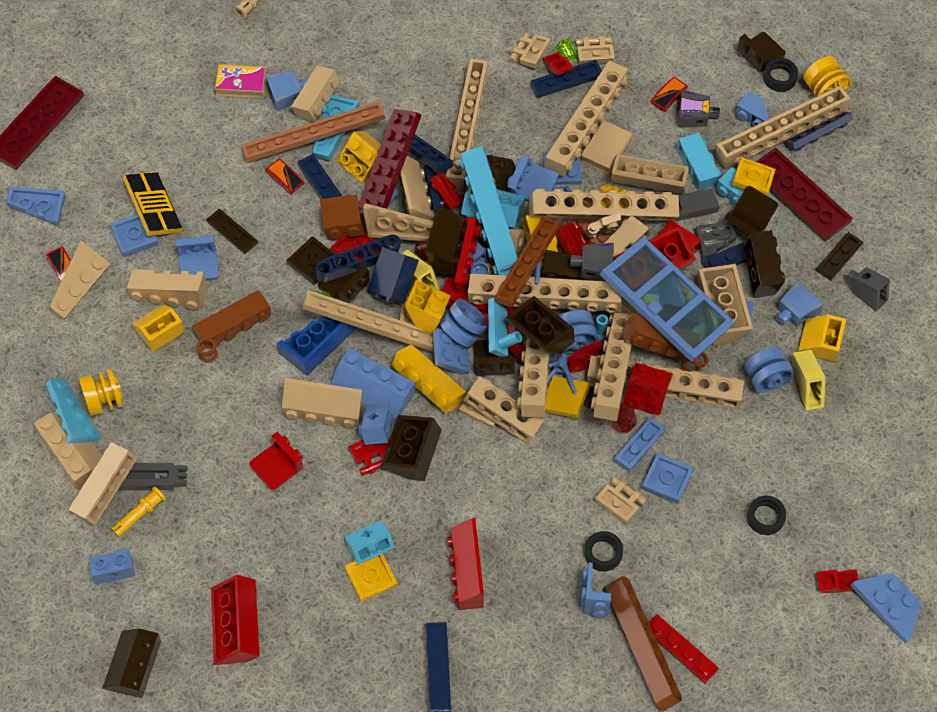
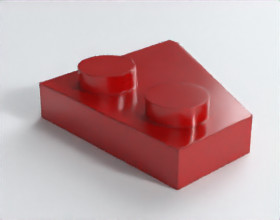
(446, 189)

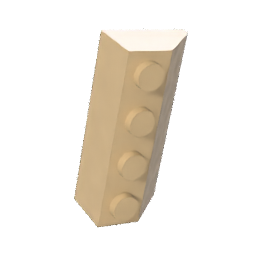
(649, 174)
(414, 190)
(725, 290)
(322, 403)
(74, 458)

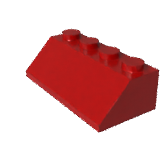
(673, 247)
(467, 566)
(235, 620)

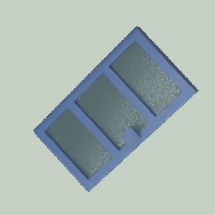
(667, 298)

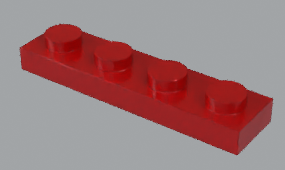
(466, 257)
(683, 650)

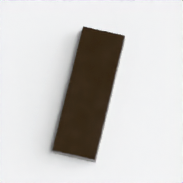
(232, 231)
(839, 256)

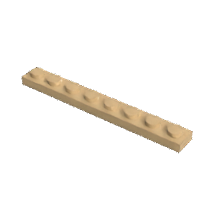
(368, 320)

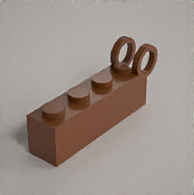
(229, 322)
(643, 334)

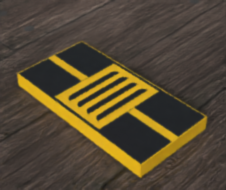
(152, 203)

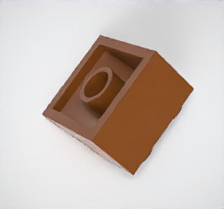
(342, 217)

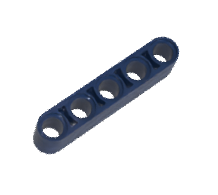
(351, 264)
(438, 667)

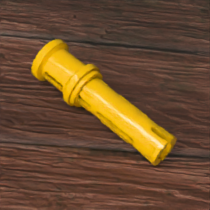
(145, 506)

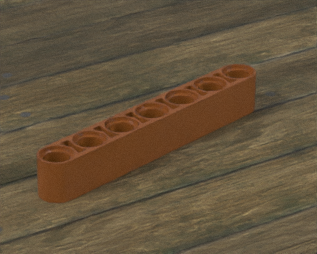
(644, 644)

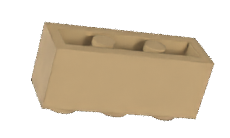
(315, 93)

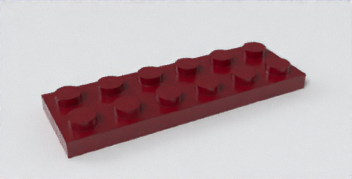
(37, 121)
(390, 158)
(805, 197)

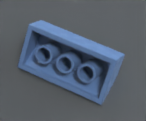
(375, 380)

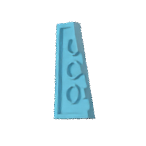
(336, 105)
(74, 417)

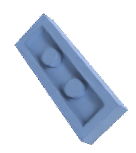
(639, 444)

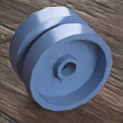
(463, 323)
(584, 329)
(769, 369)

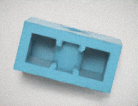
(369, 542)

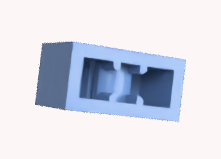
(376, 424)
(111, 566)

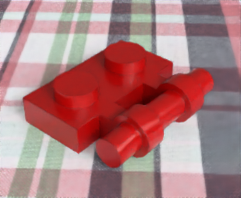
(572, 238)
(364, 453)

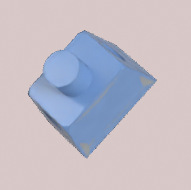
(284, 88)
(798, 305)

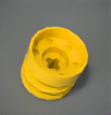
(826, 75)
(101, 392)

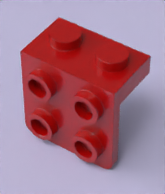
(647, 388)
(277, 462)

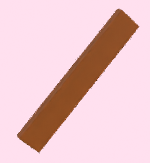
(527, 262)

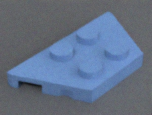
(891, 602)

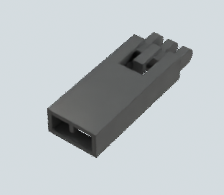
(695, 205)
(143, 476)

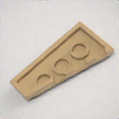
(385, 222)
(79, 277)

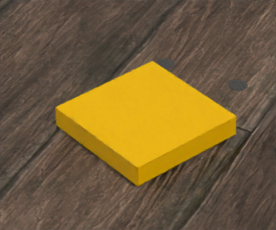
(753, 174)
(561, 398)
(371, 577)

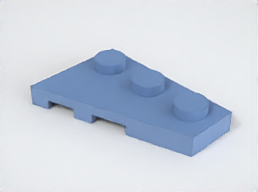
(38, 203)

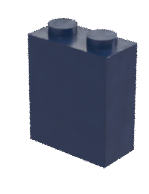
(392, 276)

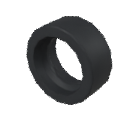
(776, 85)
(762, 528)
(604, 536)

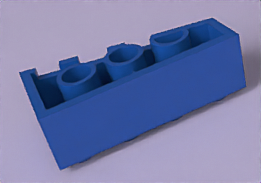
(314, 343)

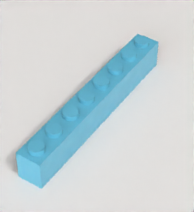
(490, 209)

